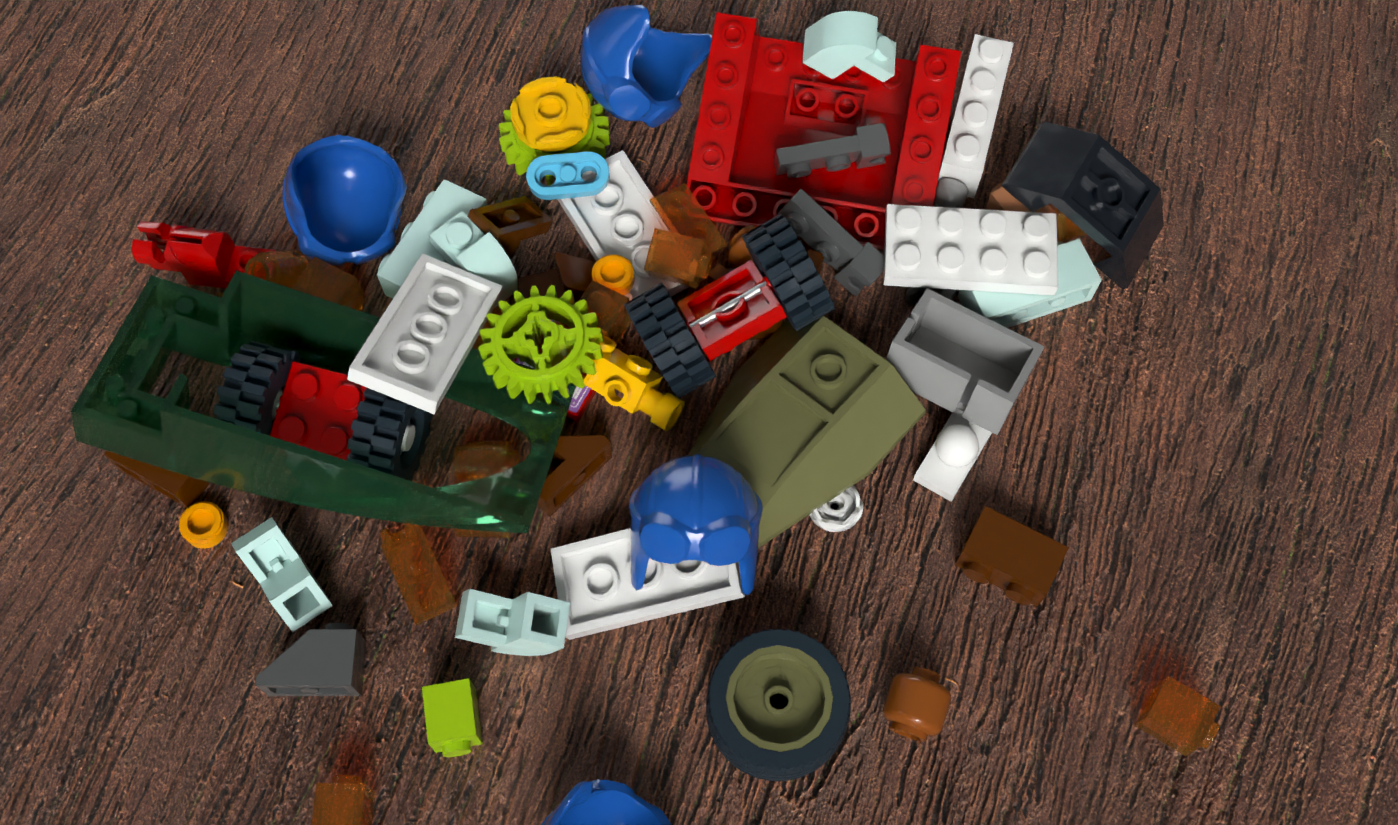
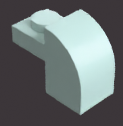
(849, 41)
(475, 252)
(282, 574)
(513, 626)

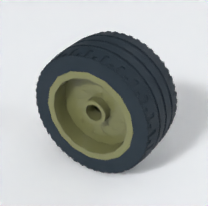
(810, 689)

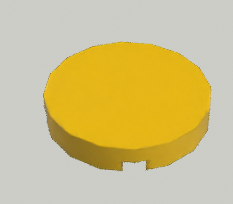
(551, 114)

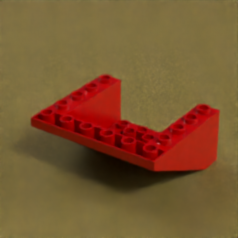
(768, 100)

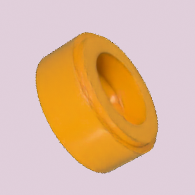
(615, 273)
(203, 524)

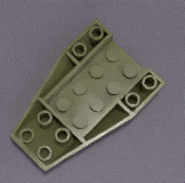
(808, 420)

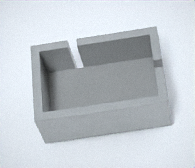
(963, 360)

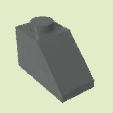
(318, 665)

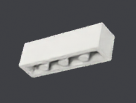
(976, 112)

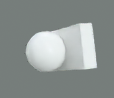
(952, 456)

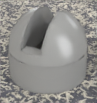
(950, 193)

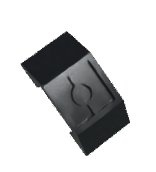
(1095, 191)

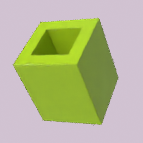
(452, 717)

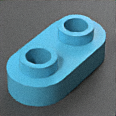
(568, 171)

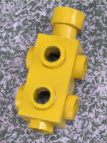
(636, 381)

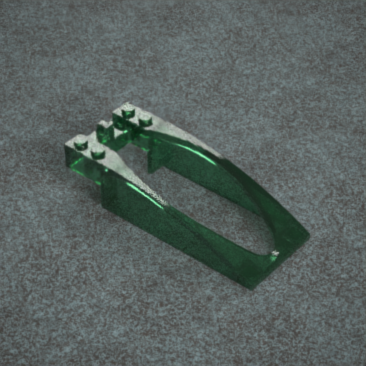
(127, 420)

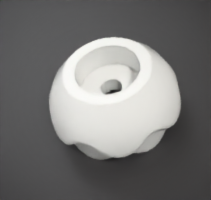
(844, 517)

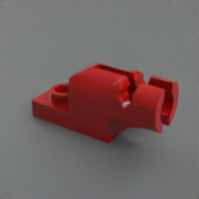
(199, 254)

